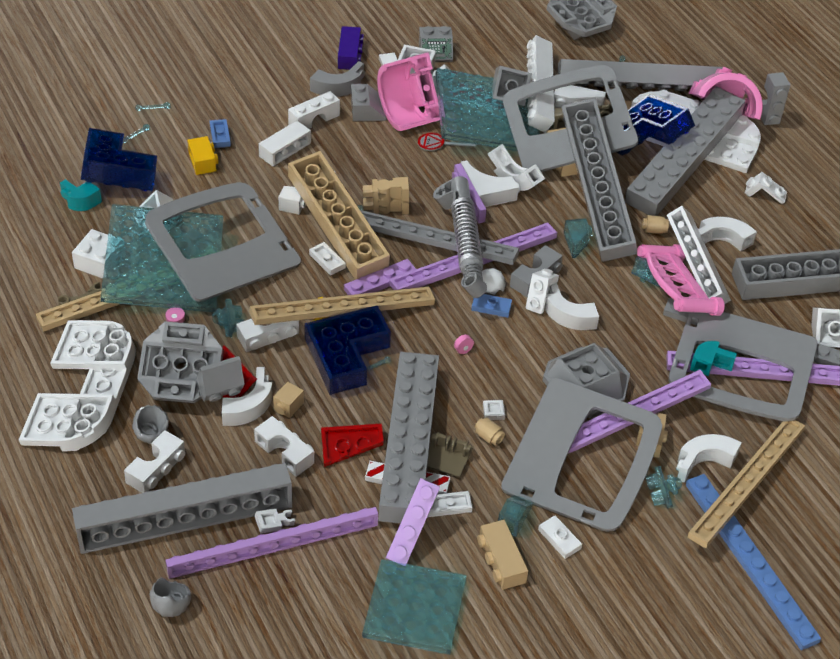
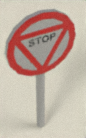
(433, 142)

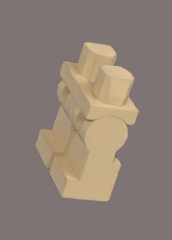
(387, 196)

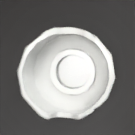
(494, 280)

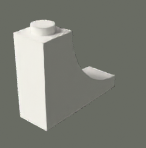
(492, 189)

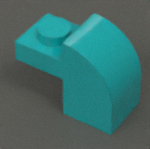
(82, 197)
(709, 355)

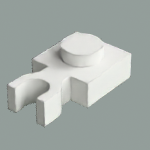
(271, 521)

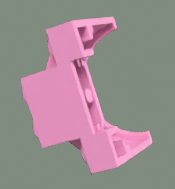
(735, 84)
(405, 92)

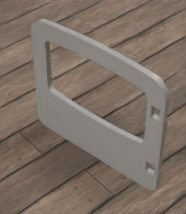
(553, 148)
(230, 268)
(755, 339)
(550, 439)

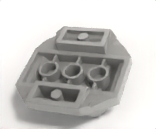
(583, 17)
(167, 348)
(592, 369)

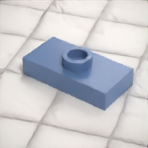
(220, 133)
(492, 305)

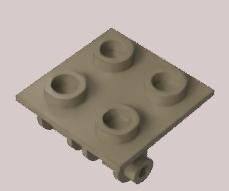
(448, 454)

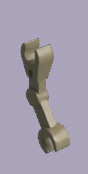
(93, 289)

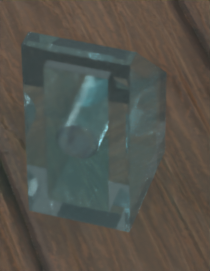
(577, 235)
(515, 512)

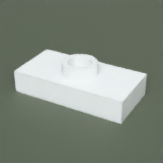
(327, 258)
(560, 537)

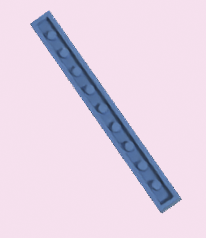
(758, 569)

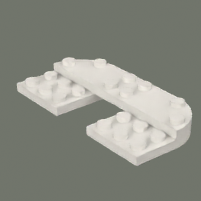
(734, 150)
(83, 418)

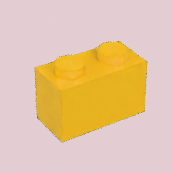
(202, 155)

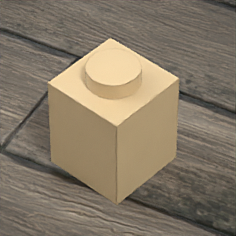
(288, 400)

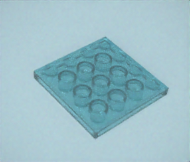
(414, 606)

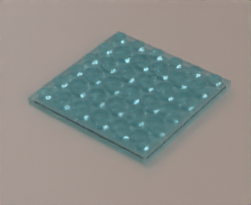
(470, 112)
(138, 269)

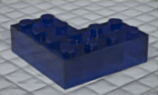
(658, 120)
(110, 165)
(340, 342)

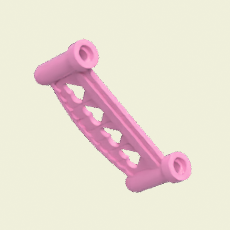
(674, 255)

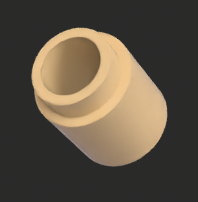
(655, 224)
(489, 431)

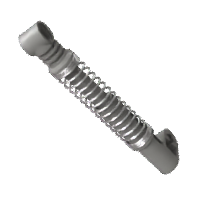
(456, 195)

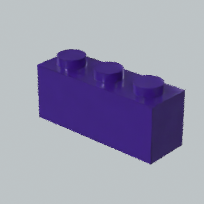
(350, 47)

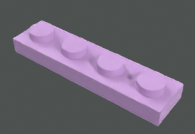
(480, 209)
(378, 280)
(413, 521)

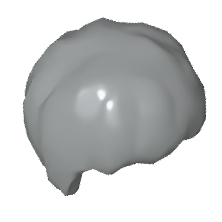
(149, 423)
(169, 597)

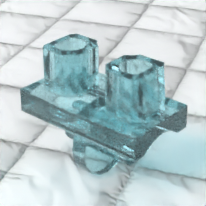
(642, 270)
(227, 317)
(671, 484)

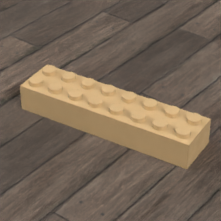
(338, 215)

